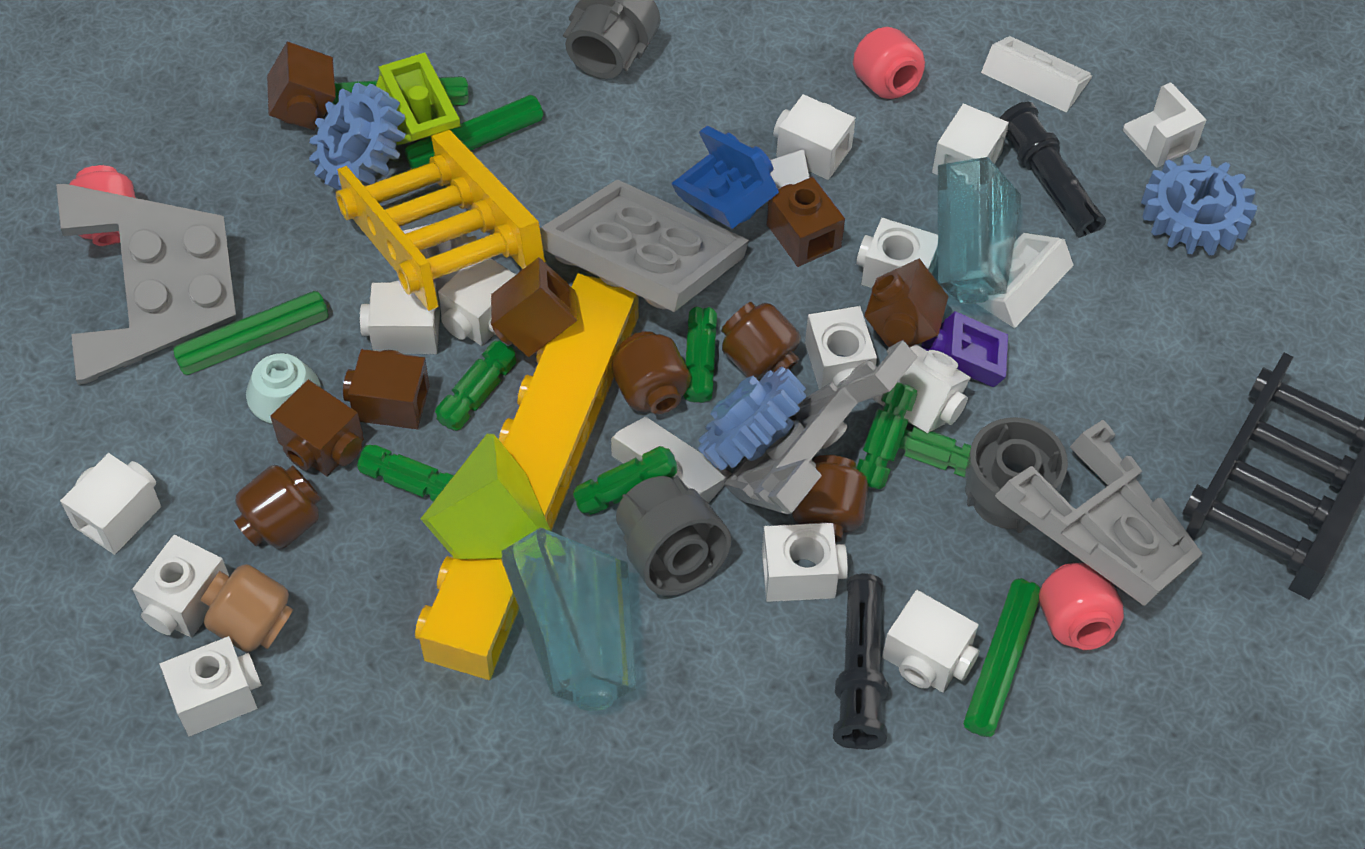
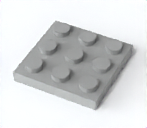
(643, 245)

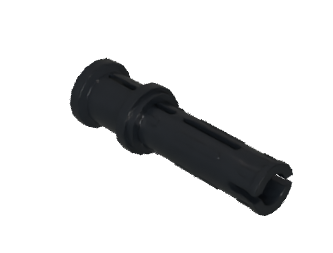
(1040, 152)
(861, 682)

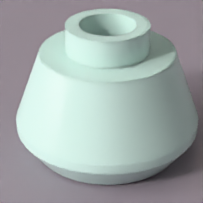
(274, 382)

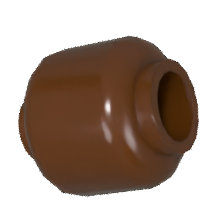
(760, 340)
(650, 372)
(836, 497)
(277, 507)

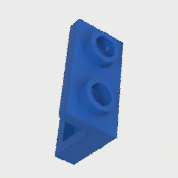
(727, 181)

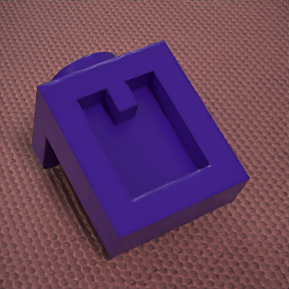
(974, 346)

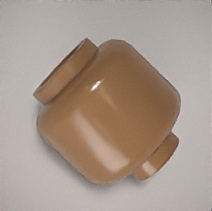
(246, 608)

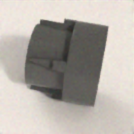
(610, 34)
(1003, 452)
(672, 535)

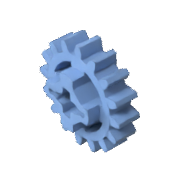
(357, 135)
(1198, 204)
(752, 418)

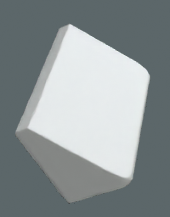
(1035, 72)
(1034, 271)
(692, 465)

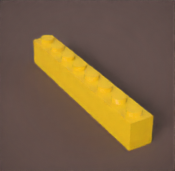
(547, 440)

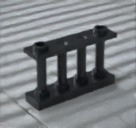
(1325, 515)

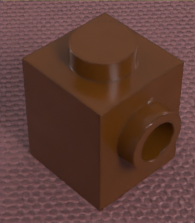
(300, 85)
(805, 221)
(906, 305)
(533, 308)
(387, 388)
(317, 429)

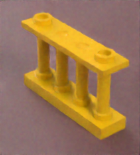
(467, 185)

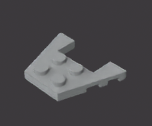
(172, 275)
(786, 470)
(1114, 532)

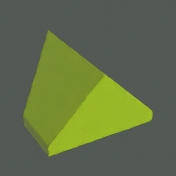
(420, 97)
(485, 505)

